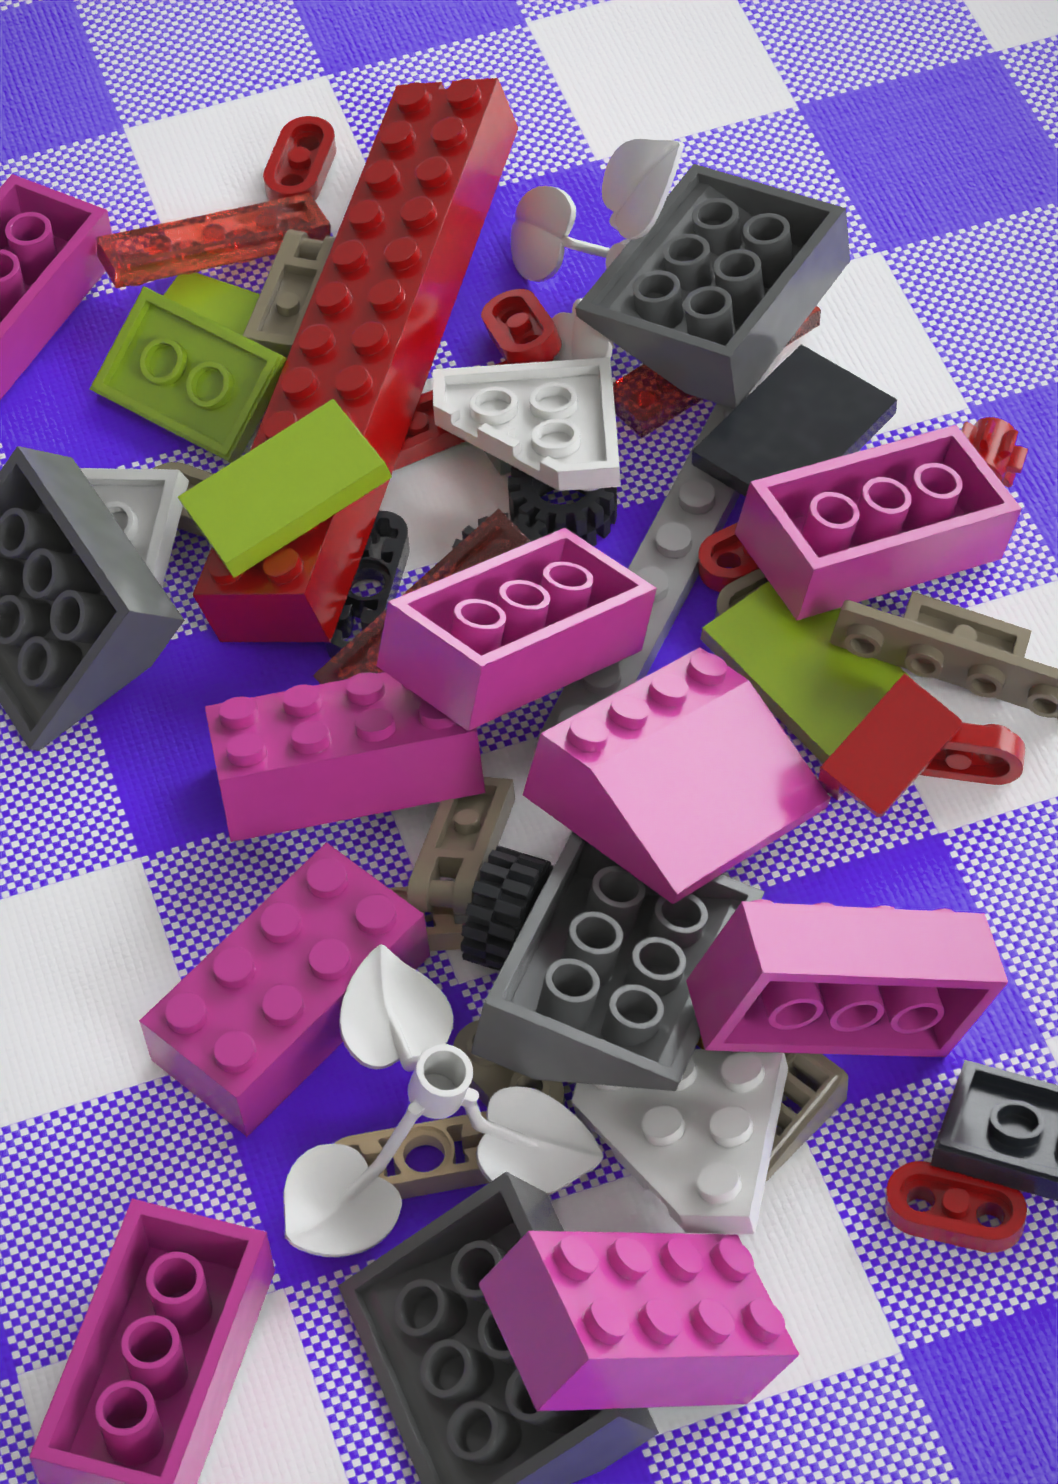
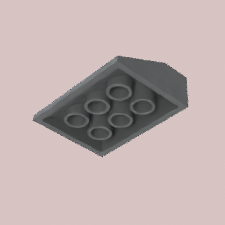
(719, 282)
(73, 598)
(603, 976)
(448, 1363)

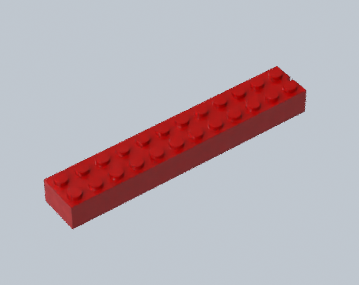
(372, 337)

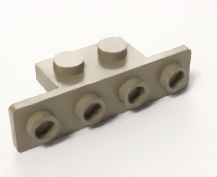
(953, 647)

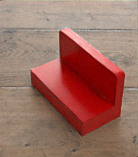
(890, 747)

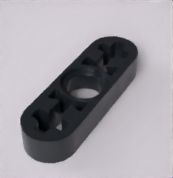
(386, 570)

